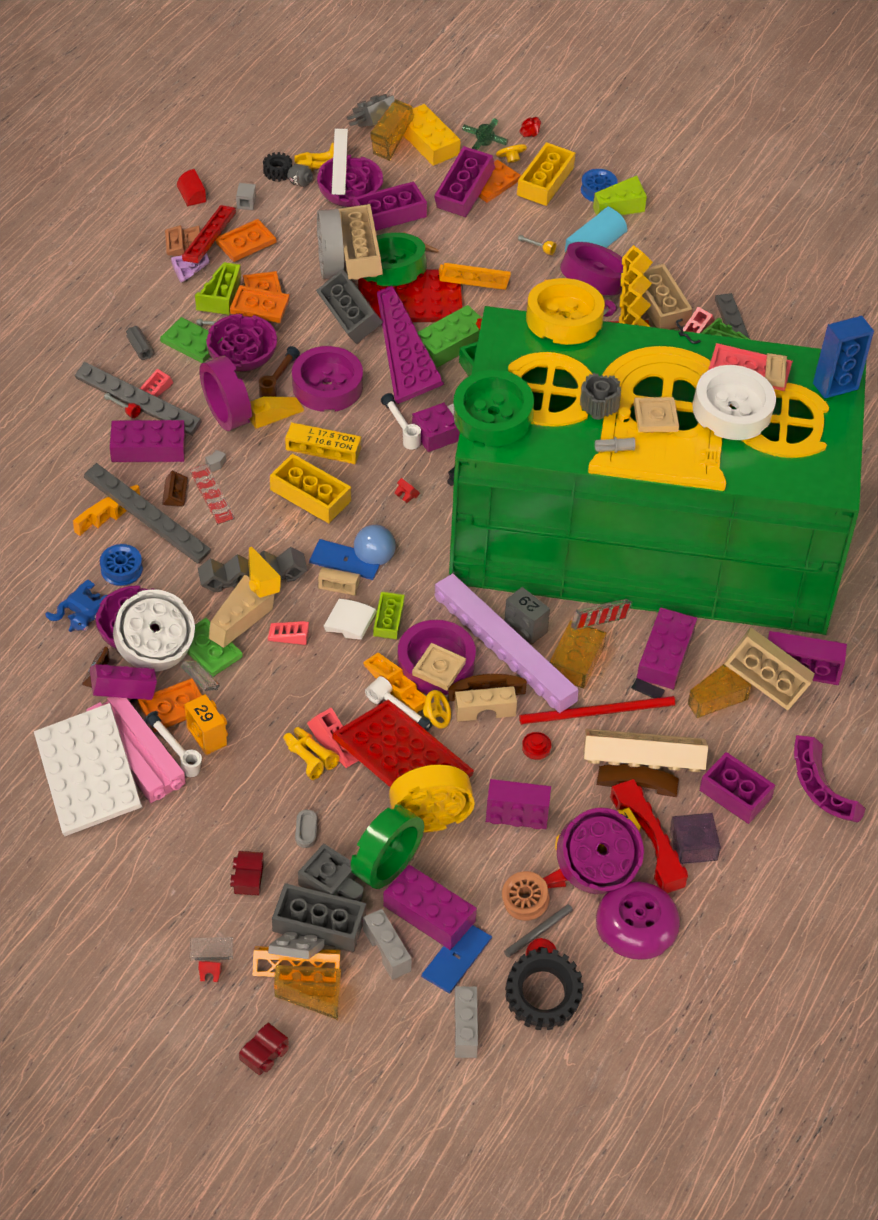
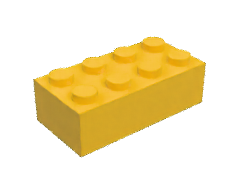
(431, 136)
(546, 174)
(310, 488)

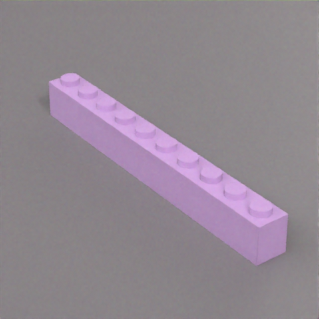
(506, 643)

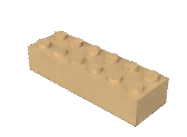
(360, 242)
(645, 749)

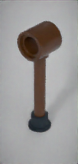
(267, 383)

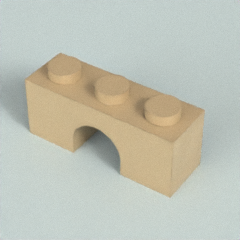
(472, 702)

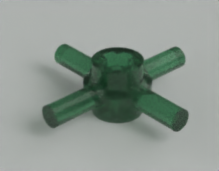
(485, 134)

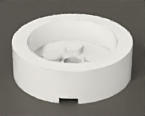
(744, 390)
(140, 644)

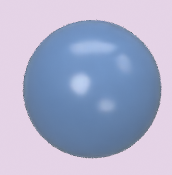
(374, 544)

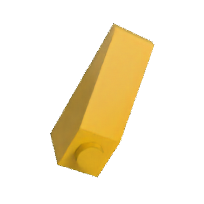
(272, 409)
(262, 576)

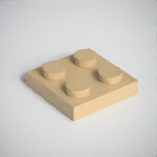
(656, 414)
(439, 666)

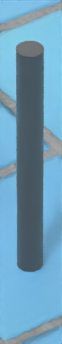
(538, 930)

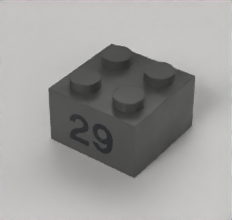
(527, 615)

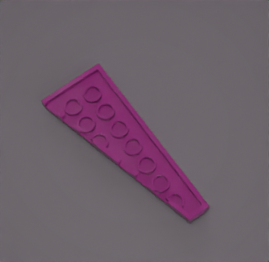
(408, 358)

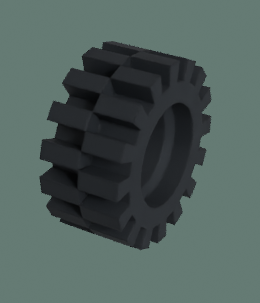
(270, 169)

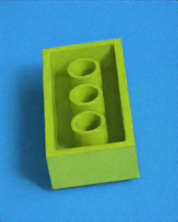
(388, 615)

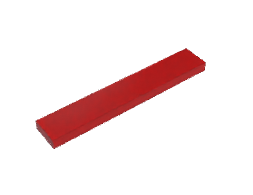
(209, 234)

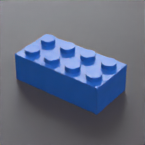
(843, 356)

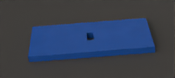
(333, 555)
(447, 970)

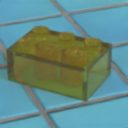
(578, 653)

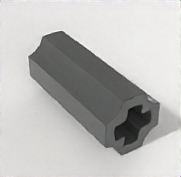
(139, 342)

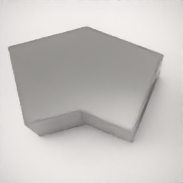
(216, 460)

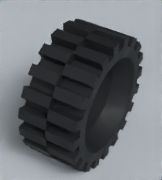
(544, 962)

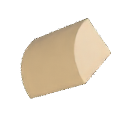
(338, 581)

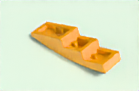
(100, 513)
(403, 688)

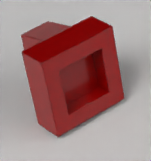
(409, 490)
(210, 967)

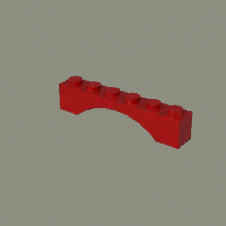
(668, 873)

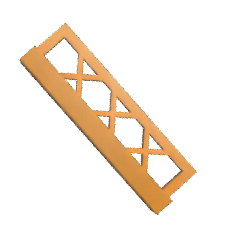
(474, 276)
(322, 956)

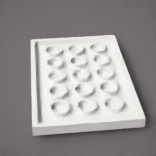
(87, 769)

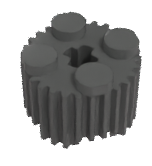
(600, 395)

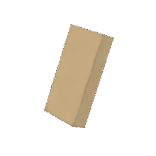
(776, 369)

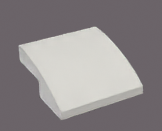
(350, 618)

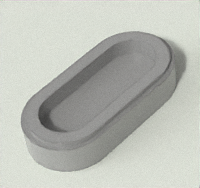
(306, 828)

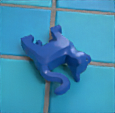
(82, 603)

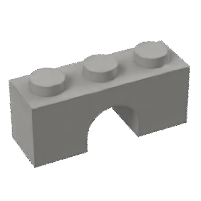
(393, 953)
(465, 1022)

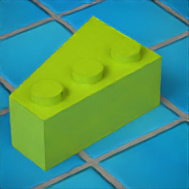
(623, 197)
(220, 290)

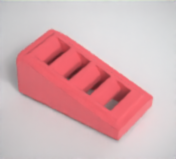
(157, 376)
(295, 638)

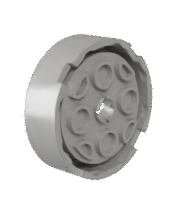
(330, 242)

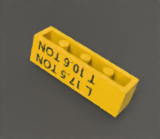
(323, 443)

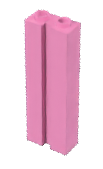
(149, 761)

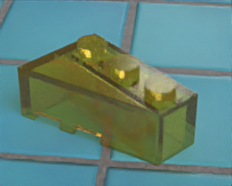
(390, 129)
(718, 691)
(309, 987)

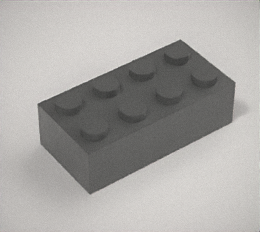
(349, 306)
(319, 914)

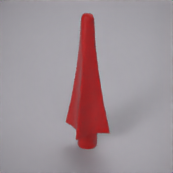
(555, 879)

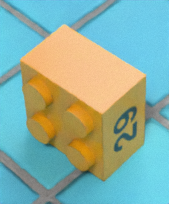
(206, 724)

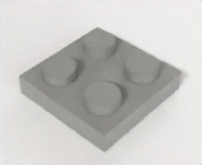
(296, 946)

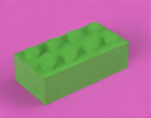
(449, 334)

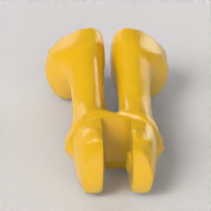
(314, 160)
(315, 766)

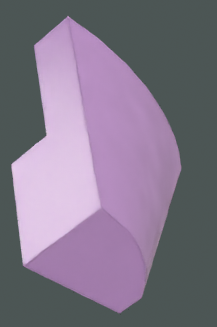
(186, 269)

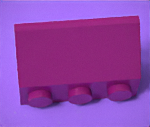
(123, 681)

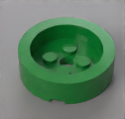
(405, 253)
(501, 393)
(387, 846)

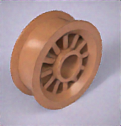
(513, 899)

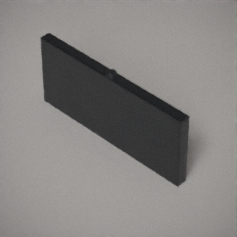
(647, 689)

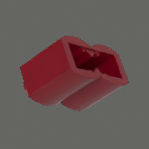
(248, 872)
(264, 1049)

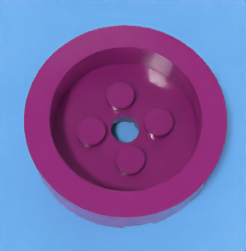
(594, 266)
(327, 365)
(225, 393)
(443, 634)
(585, 865)

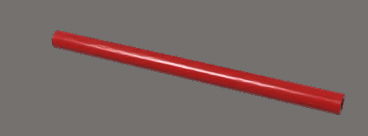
(597, 710)

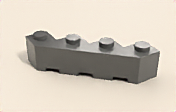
(215, 575)

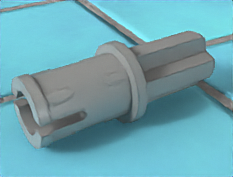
(615, 444)

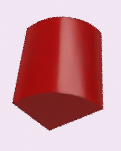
(191, 188)

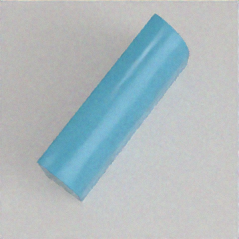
(600, 230)

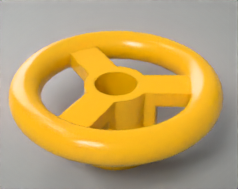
(512, 152)
(434, 709)

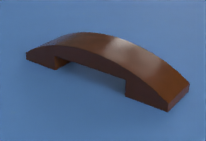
(488, 681)
(644, 776)

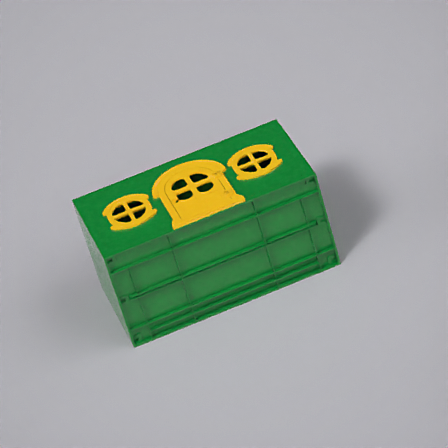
(684, 518)

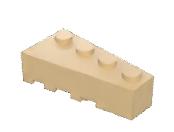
(238, 613)

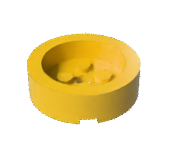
(572, 298)
(435, 795)

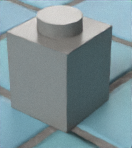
(246, 196)

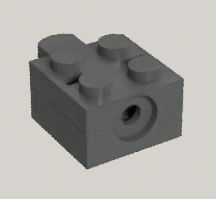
(370, 112)
(331, 874)

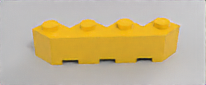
(633, 287)

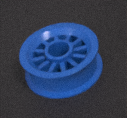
(595, 181)
(121, 564)

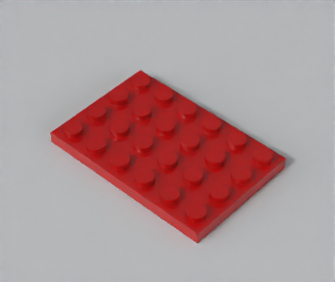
(424, 299)
(394, 744)

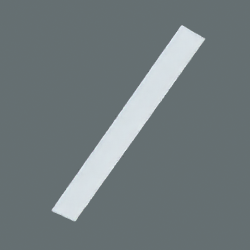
(339, 161)

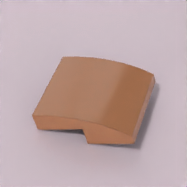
(179, 240)

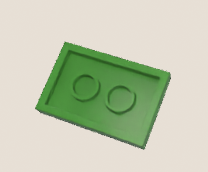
(187, 339)
(210, 654)

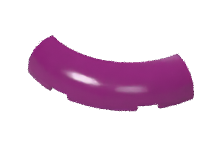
(812, 778)

